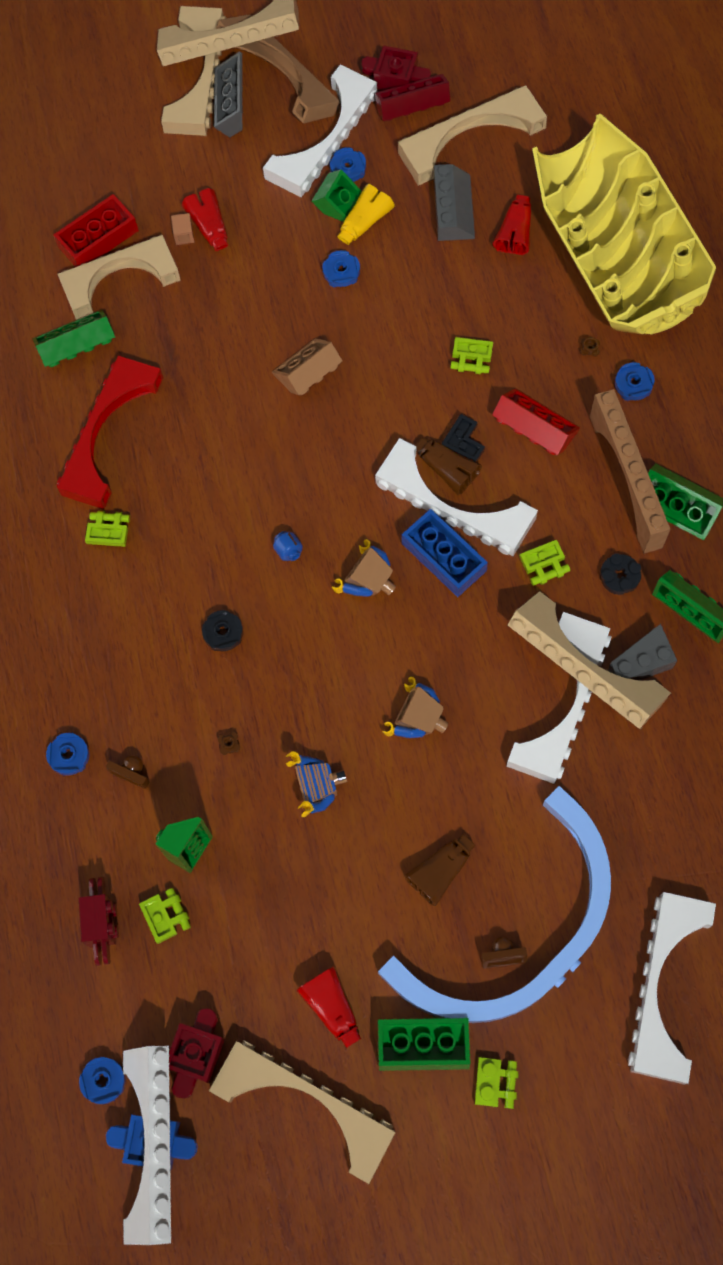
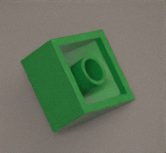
(336, 195)

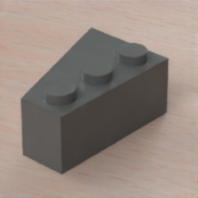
(646, 657)

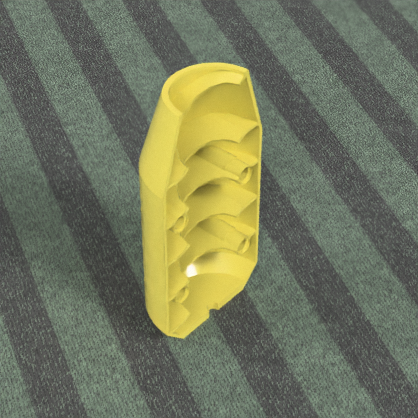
(624, 231)

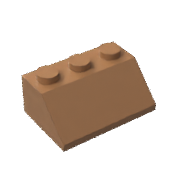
(308, 366)

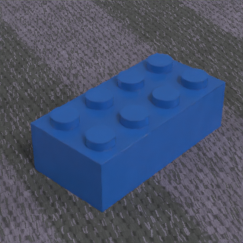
(444, 552)

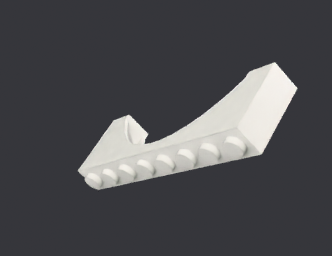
(299, 170)
(500, 529)
(545, 754)
(653, 1050)
(151, 1213)

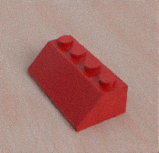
(535, 421)

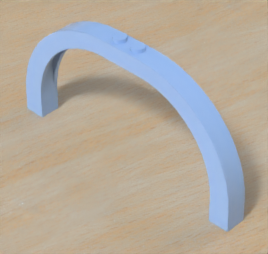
(594, 851)

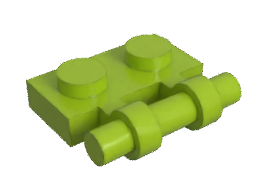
(472, 350)
(107, 534)
(542, 557)
(159, 919)
(489, 1080)

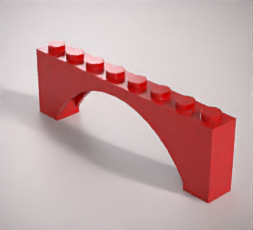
(125, 382)

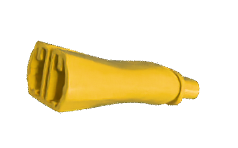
(366, 211)

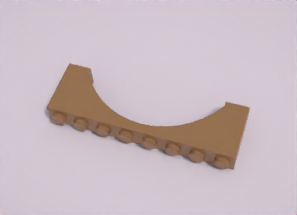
(313, 97)
(649, 516)

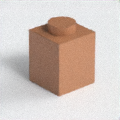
(182, 229)

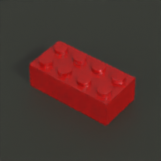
(96, 231)

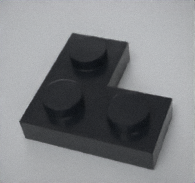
(459, 439)

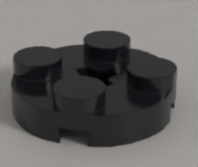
(620, 563)
(222, 642)

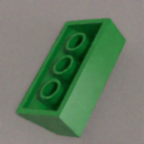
(74, 338)
(685, 502)
(690, 604)
(184, 842)
(423, 1044)

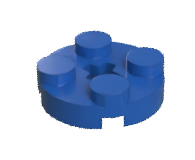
(356, 159)
(341, 278)
(627, 389)
(76, 762)
(114, 1085)

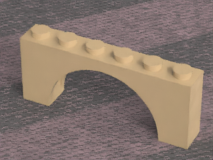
(149, 256)

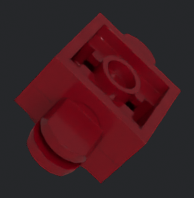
(392, 62)
(98, 921)
(194, 1053)

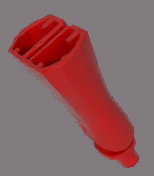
(207, 217)
(515, 230)
(329, 1002)

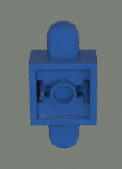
(133, 1143)

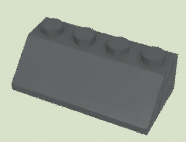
(228, 96)
(453, 203)

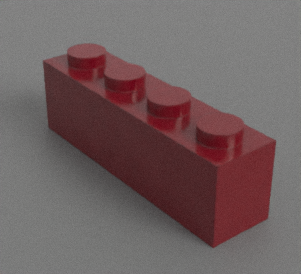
(412, 97)

